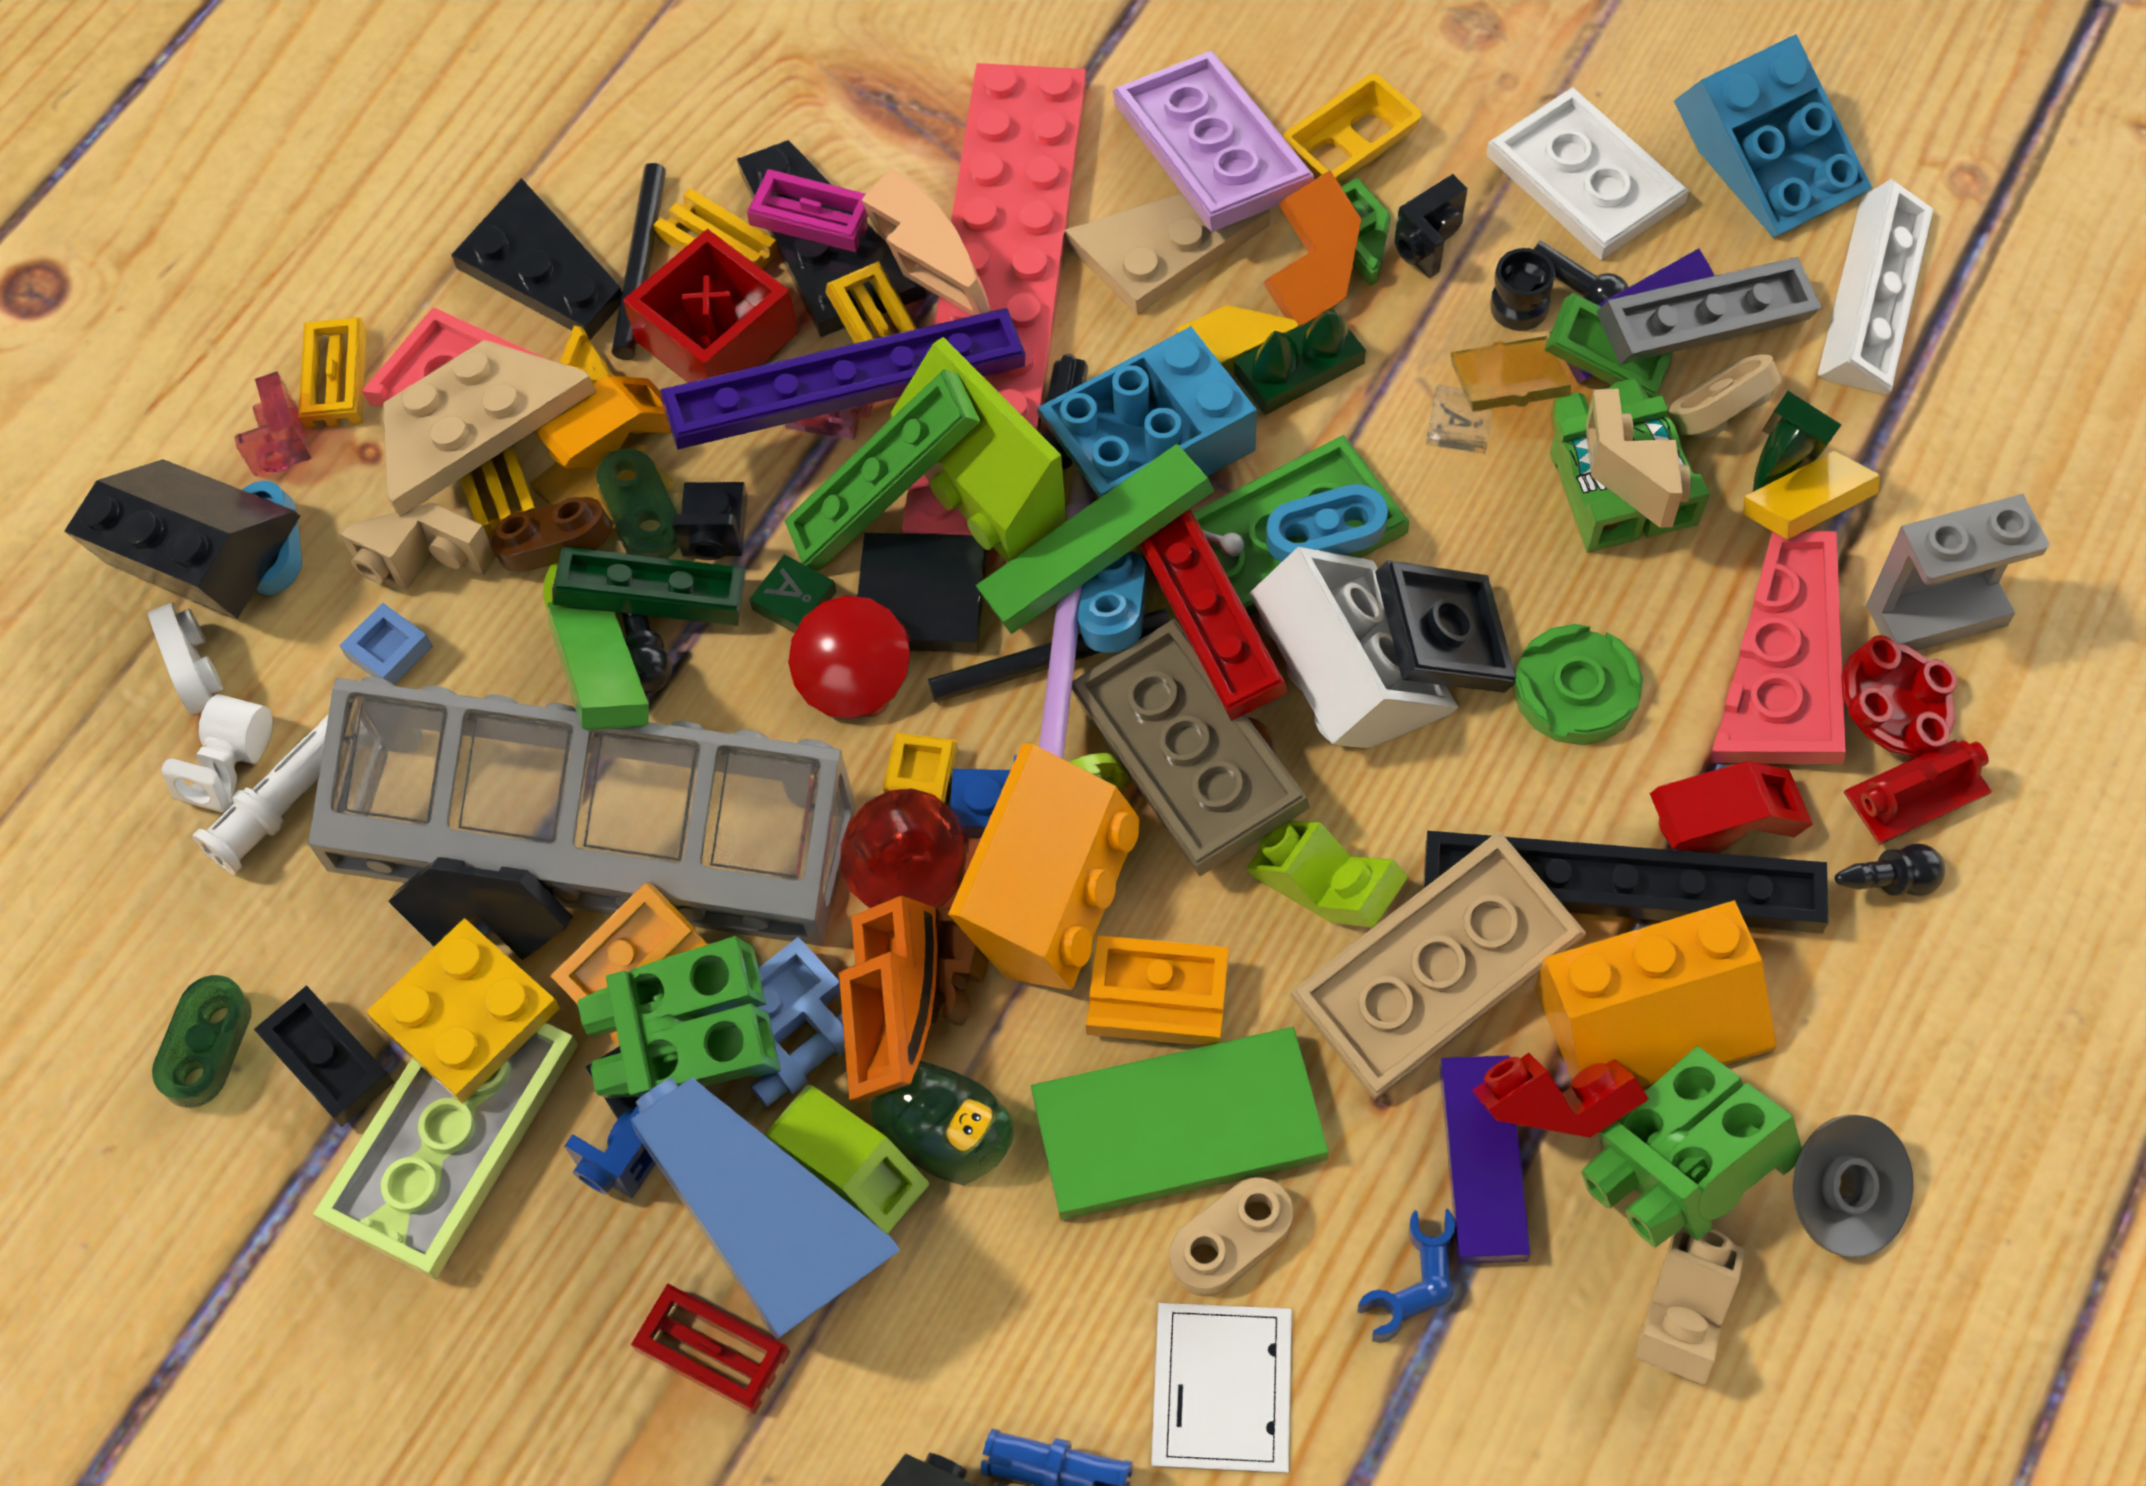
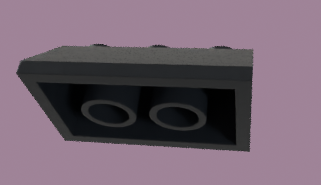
(183, 532)

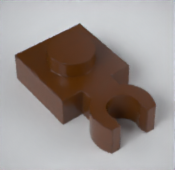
(957, 964)

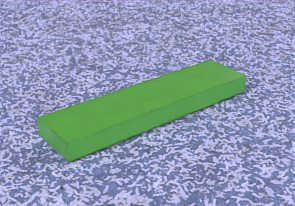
(882, 470)
(1095, 538)
(598, 668)

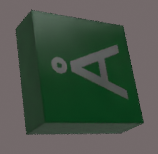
(791, 593)

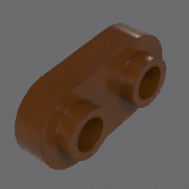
(537, 536)

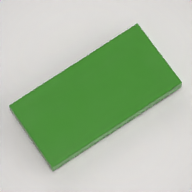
(1249, 507)
(1178, 1123)

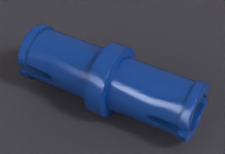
(1050, 1464)

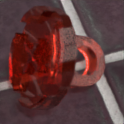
(906, 848)

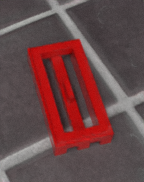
(761, 1375)

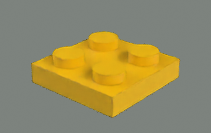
(463, 1010)

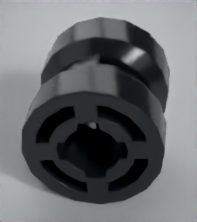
(1522, 289)

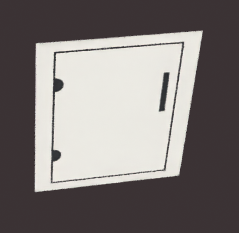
(1222, 1388)

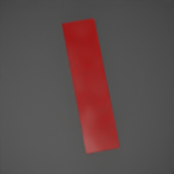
(1213, 617)

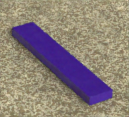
(831, 379)

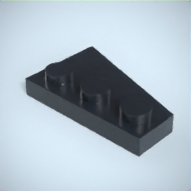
(538, 263)

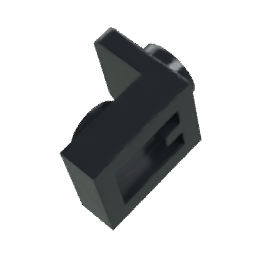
(1429, 221)
(711, 520)

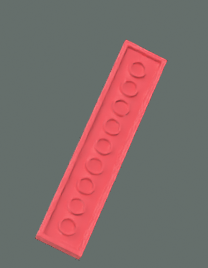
(1012, 222)

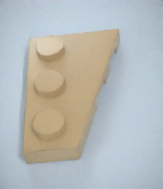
(1155, 247)

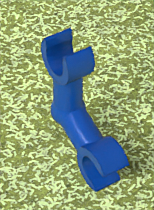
(1431, 1292)

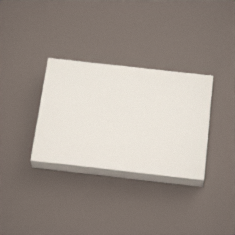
(1587, 173)

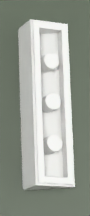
(1876, 289)

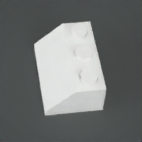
(1340, 649)

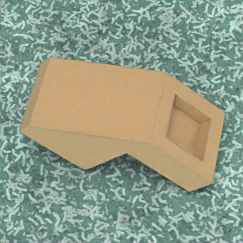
(1638, 472)
(401, 546)
(1690, 1304)

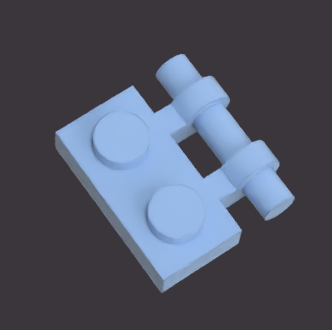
(796, 992)

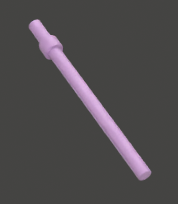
(1063, 644)

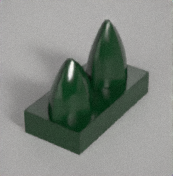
(1299, 361)
(1795, 434)

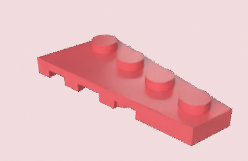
(1789, 665)

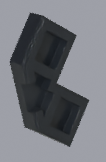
(505, 900)

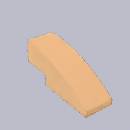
(925, 242)

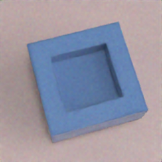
(386, 645)

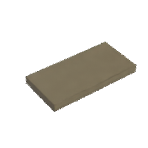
(1196, 768)

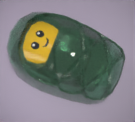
(945, 1124)

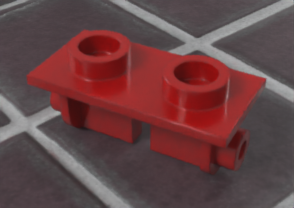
(1921, 790)

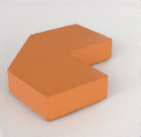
(1330, 234)

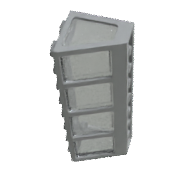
(717, 821)

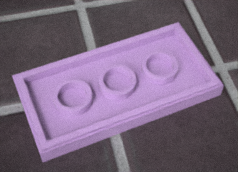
(1212, 140)

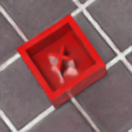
(711, 311)

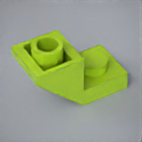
(1321, 876)
(848, 1157)

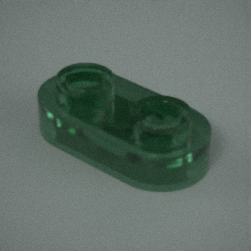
(637, 501)
(196, 1043)

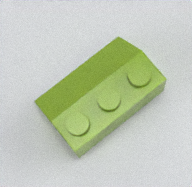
(1001, 472)

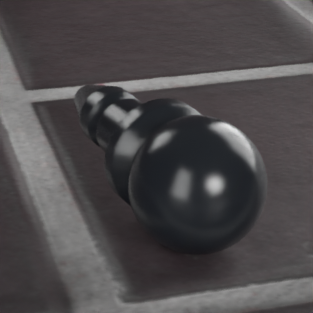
(647, 653)
(1911, 870)

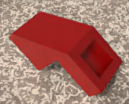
(1726, 804)
(1526, 1095)

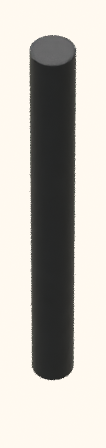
(639, 253)
(1017, 664)

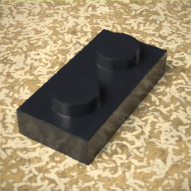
(324, 1056)

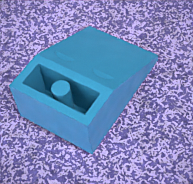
(1774, 137)
(1149, 405)

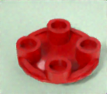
(849, 657)
(1899, 696)

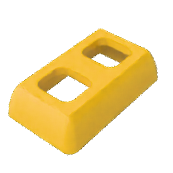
(1334, 121)

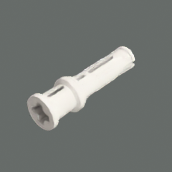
(260, 809)

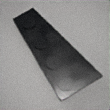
(815, 263)

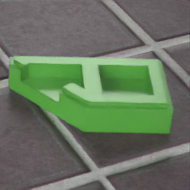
(1372, 232)

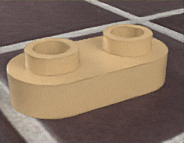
(1734, 389)
(1234, 1236)

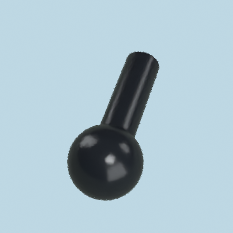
(1592, 287)

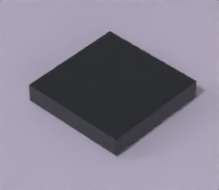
(927, 586)
(1445, 627)

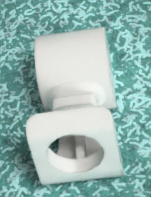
(229, 734)

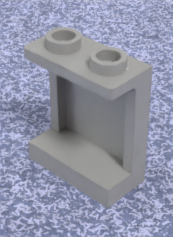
(1948, 572)

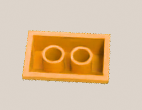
(1045, 869)
(1660, 996)

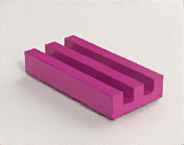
(807, 217)

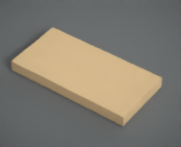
(1436, 965)

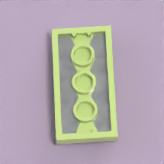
(435, 1160)

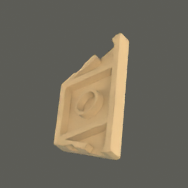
(470, 415)

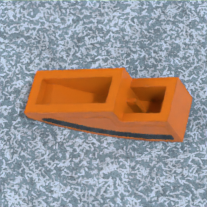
(888, 995)

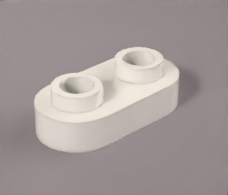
(177, 639)

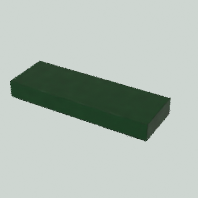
(649, 586)

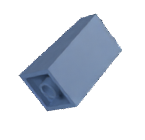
(763, 1213)

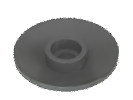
(1873, 1187)

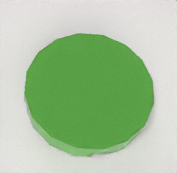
(1577, 684)

